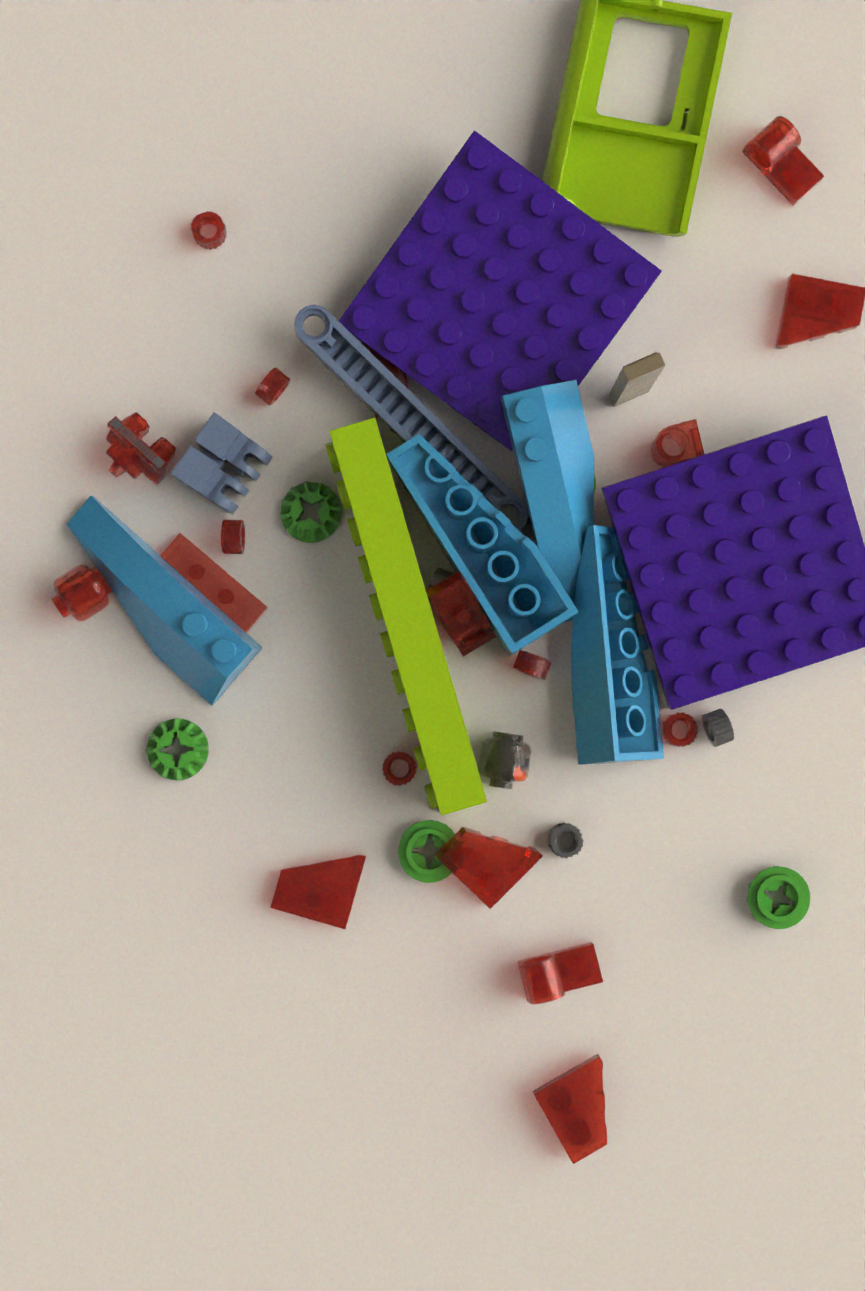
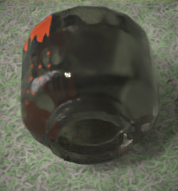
(504, 759)

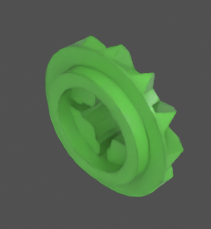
(309, 530)
(190, 762)
(415, 863)
(783, 915)

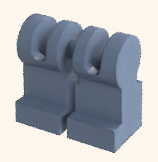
(221, 445)

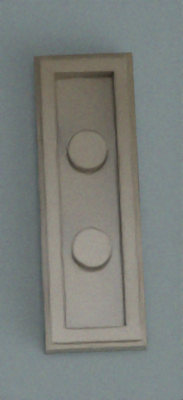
(636, 378)

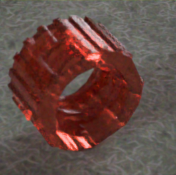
(208, 218)
(272, 386)
(233, 536)
(532, 665)
(667, 729)
(387, 771)

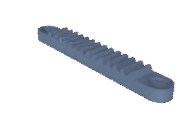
(398, 405)

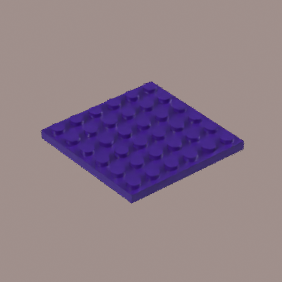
(497, 288)
(743, 561)

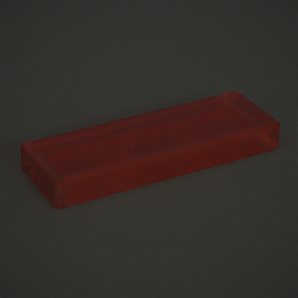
(214, 582)

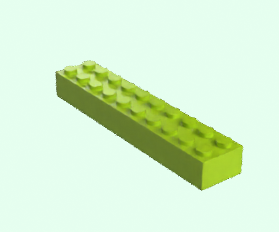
(408, 617)

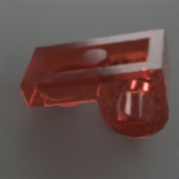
(781, 161)
(686, 436)
(460, 613)
(554, 973)

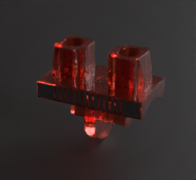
(133, 454)

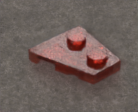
(817, 309)
(487, 863)
(320, 890)
(577, 1108)

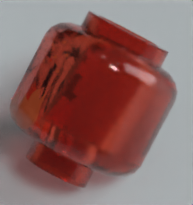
(81, 593)

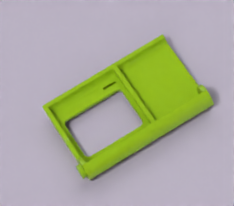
(625, 168)

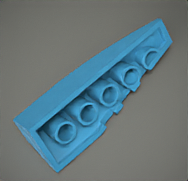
(554, 472)
(495, 558)
(165, 608)
(610, 679)

